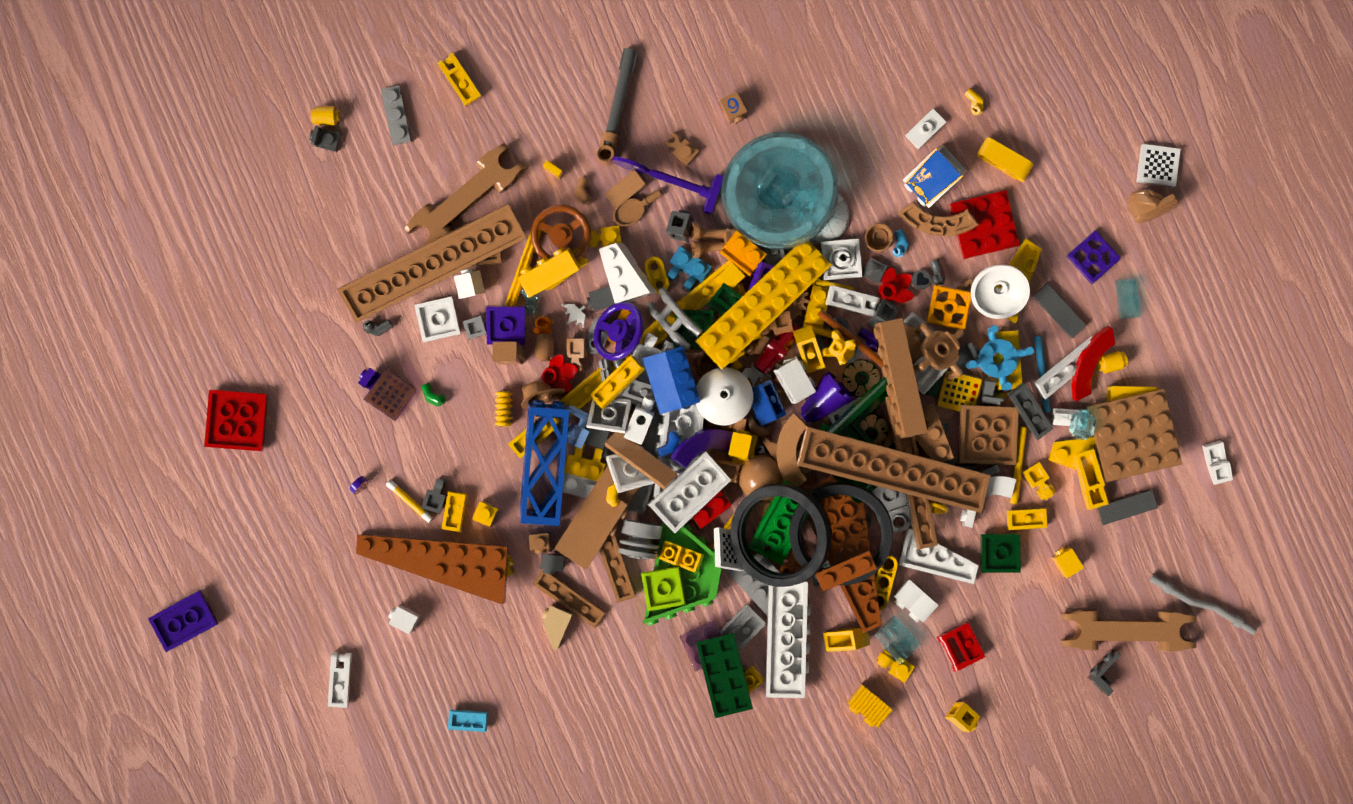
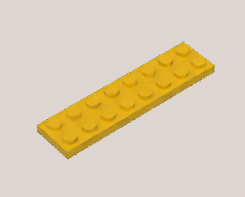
(763, 304)

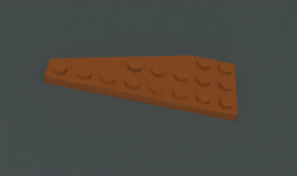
(849, 539)

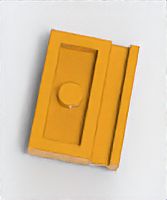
(742, 253)

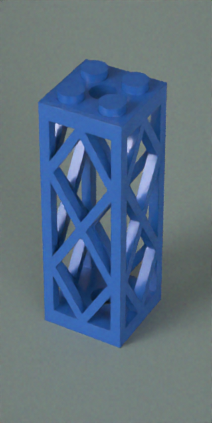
(546, 413)

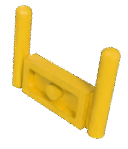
(817, 302)

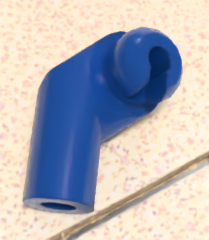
(674, 441)

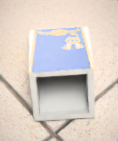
(934, 176)

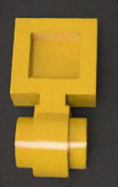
(608, 236)
(1036, 476)
(900, 671)

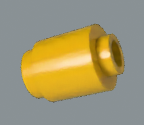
(325, 115)
(1112, 362)

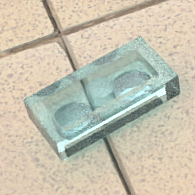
(1127, 299)

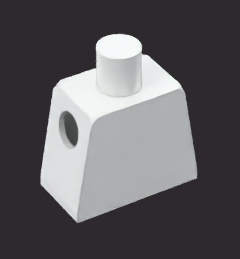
(639, 426)

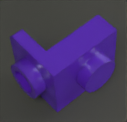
(368, 378)

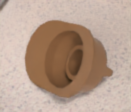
(540, 391)

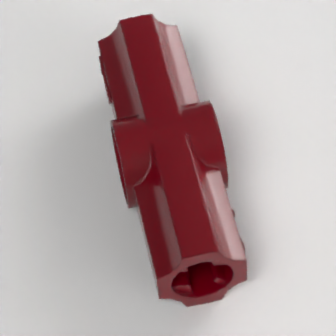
(775, 351)

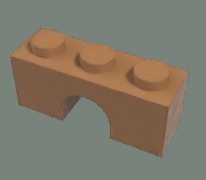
(508, 353)

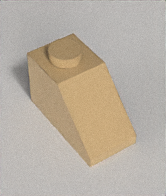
(555, 624)

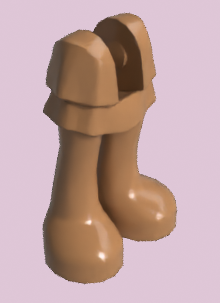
(699, 233)

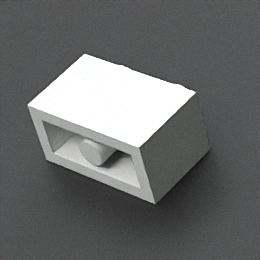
(795, 381)

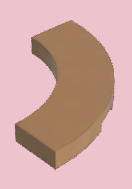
(937, 225)
(786, 450)

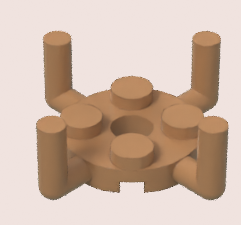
(930, 351)

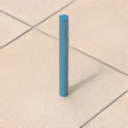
(1041, 368)

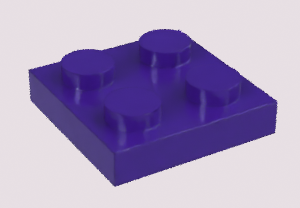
(505, 324)

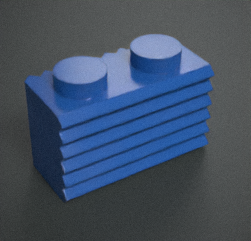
(766, 403)

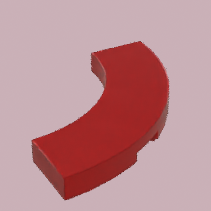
(1088, 360)

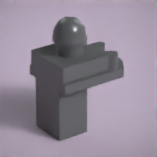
(989, 395)

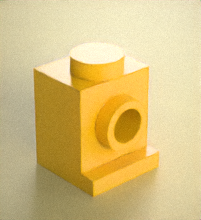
(962, 710)

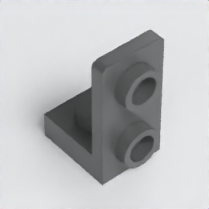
(1097, 671)

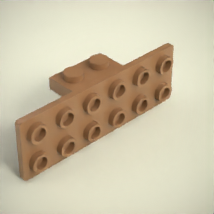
(594, 522)

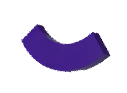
(700, 442)

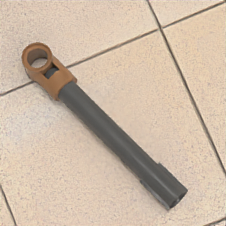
(610, 137)

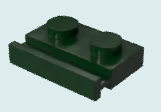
(723, 300)

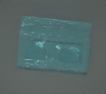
(897, 639)

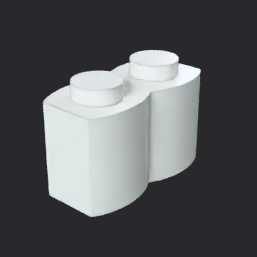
(915, 601)

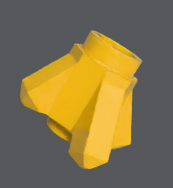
(840, 348)

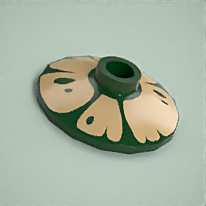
(851, 377)
(877, 424)

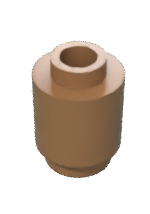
(544, 347)

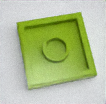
(663, 588)

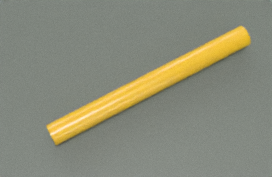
(1019, 463)

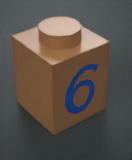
(733, 108)

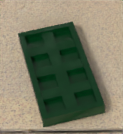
(724, 675)

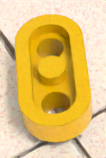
(658, 275)

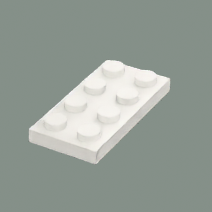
(689, 492)

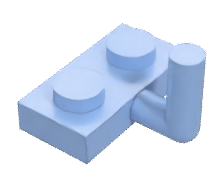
(577, 433)

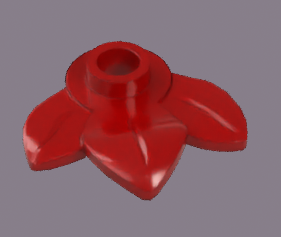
(897, 284)
(562, 372)

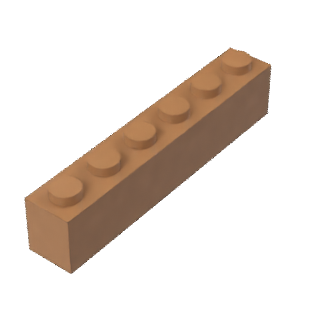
(900, 378)

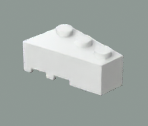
(624, 275)

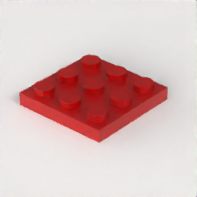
(995, 227)
(236, 420)

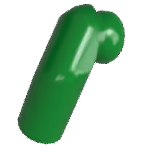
(432, 398)

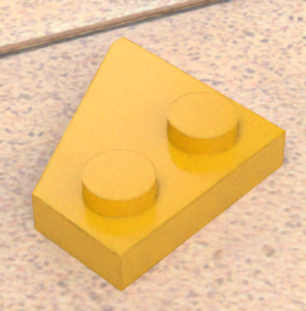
(1064, 451)

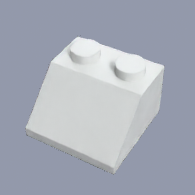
(612, 418)

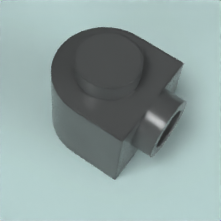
(552, 563)

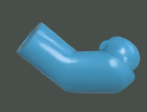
(902, 244)

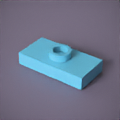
(468, 720)

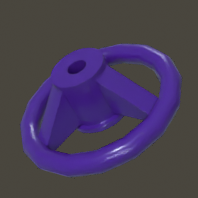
(625, 333)

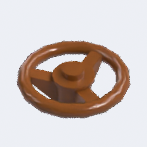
(560, 233)

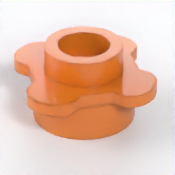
(543, 325)

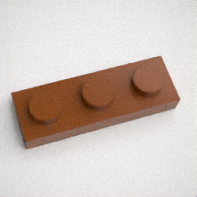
(846, 570)

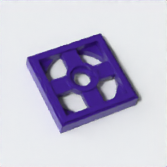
(1113, 257)

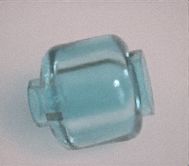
(1082, 424)

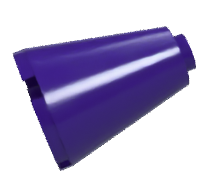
(829, 397)

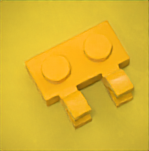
(585, 467)

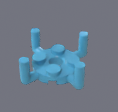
(1009, 354)

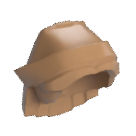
(1148, 205)

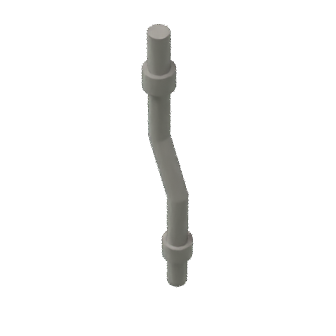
(1169, 588)

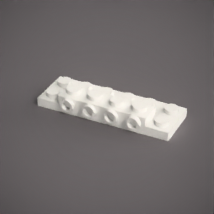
(684, 421)
(787, 641)

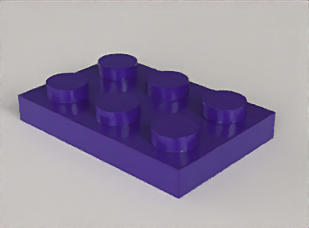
(183, 621)

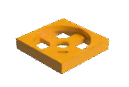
(931, 319)

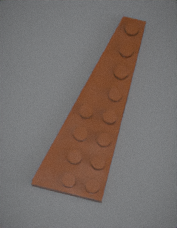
(464, 566)

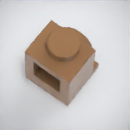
(540, 542)

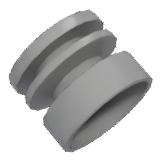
(640, 539)

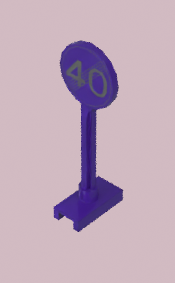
(710, 193)

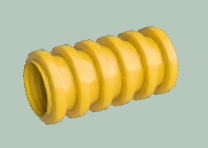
(503, 408)

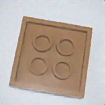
(988, 435)

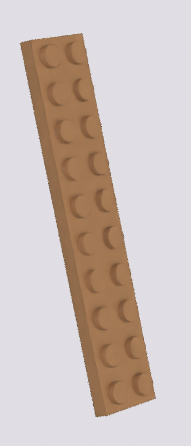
(432, 262)
(893, 470)

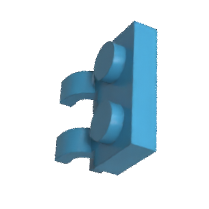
(694, 267)

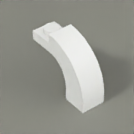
(997, 485)

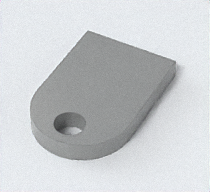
(896, 506)

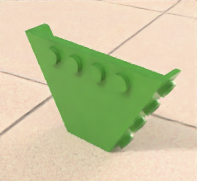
(698, 587)

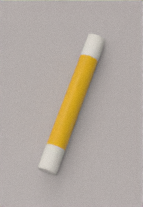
(409, 501)

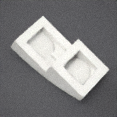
(1217, 463)

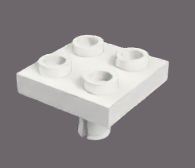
(843, 257)

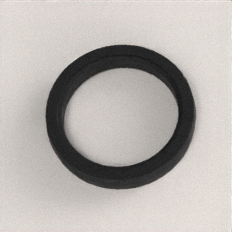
(855, 491)
(741, 548)

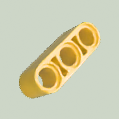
(1005, 159)
(889, 573)

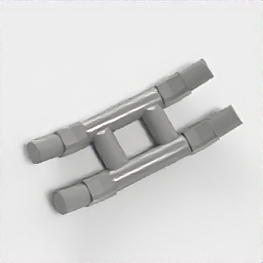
(682, 319)

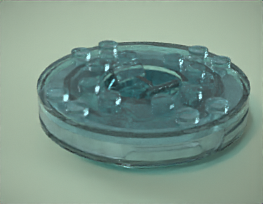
(780, 190)

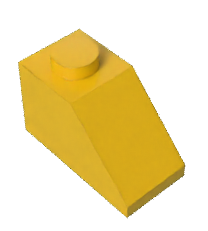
(846, 639)

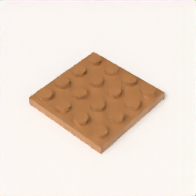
(1135, 435)

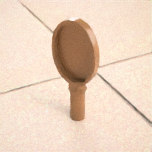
(631, 210)

